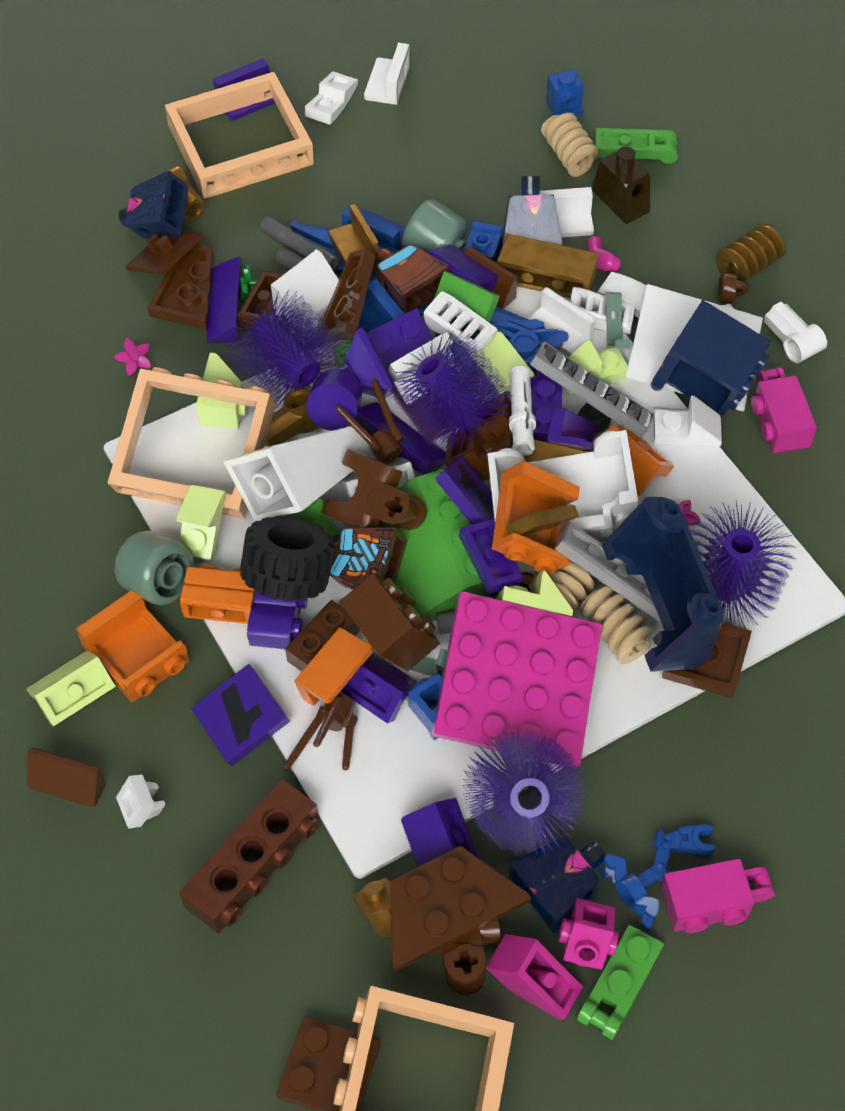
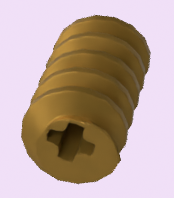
(751, 252)

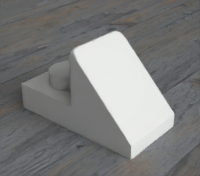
(688, 427)

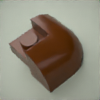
(477, 452)

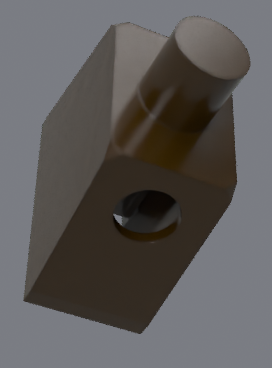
(623, 184)

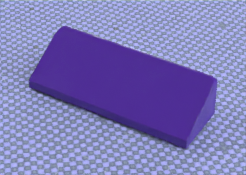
(225, 302)
(414, 446)

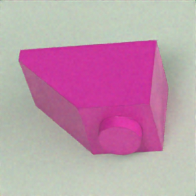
(534, 975)

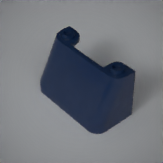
(661, 548)

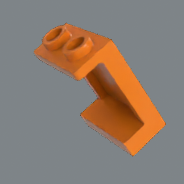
(526, 491)
(133, 646)

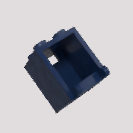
(713, 359)

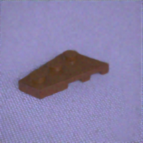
(186, 290)
(349, 297)

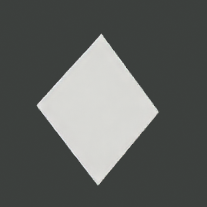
(659, 326)

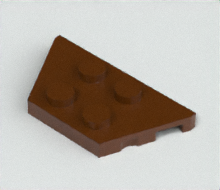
(446, 903)

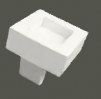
(137, 801)

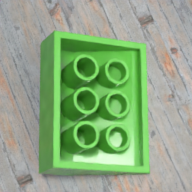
(434, 558)

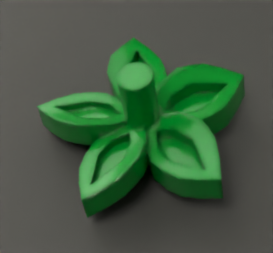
(246, 282)

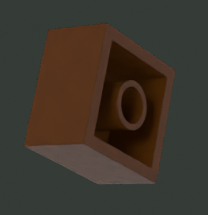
(390, 621)

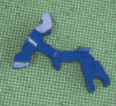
(632, 888)

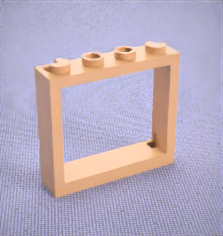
(251, 167)
(194, 385)
(365, 1014)

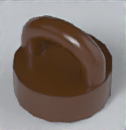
(729, 287)

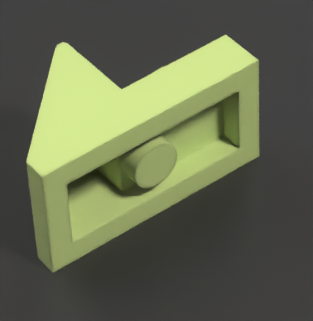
(605, 364)
(201, 520)
(543, 596)

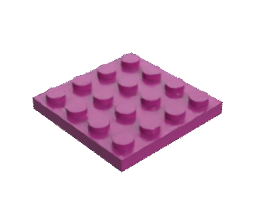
(516, 671)

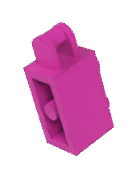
(783, 411)
(713, 894)

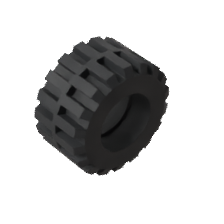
(287, 558)

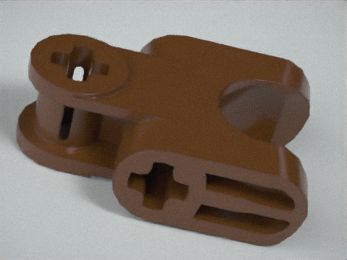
(376, 498)
(469, 952)

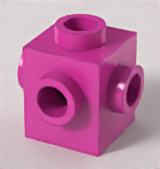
(589, 934)

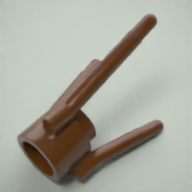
(382, 444)
(333, 717)

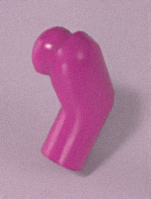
(607, 260)

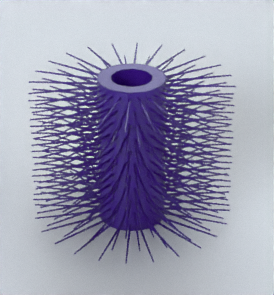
(285, 348)
(451, 392)
(738, 559)
(532, 802)

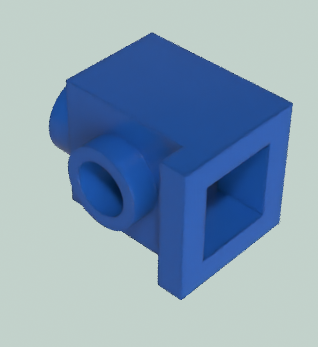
(565, 93)
(485, 239)
(422, 696)

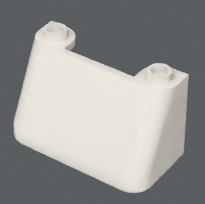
(603, 476)

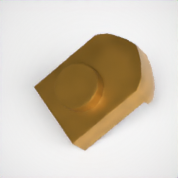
(375, 906)

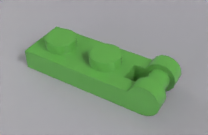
(645, 142)
(621, 981)

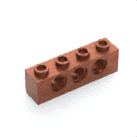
(280, 807)

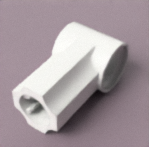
(797, 337)

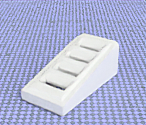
(589, 301)
(445, 308)

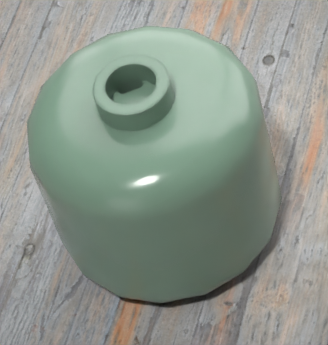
(434, 227)
(152, 567)

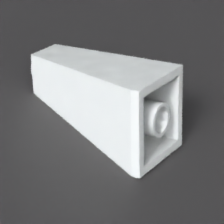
(293, 473)

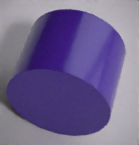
(333, 389)

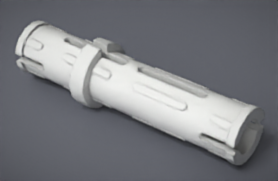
(522, 420)

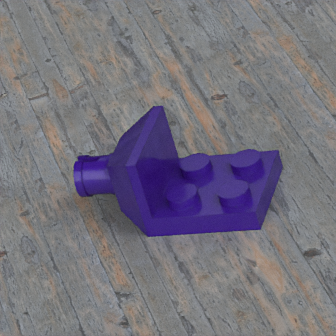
(377, 349)

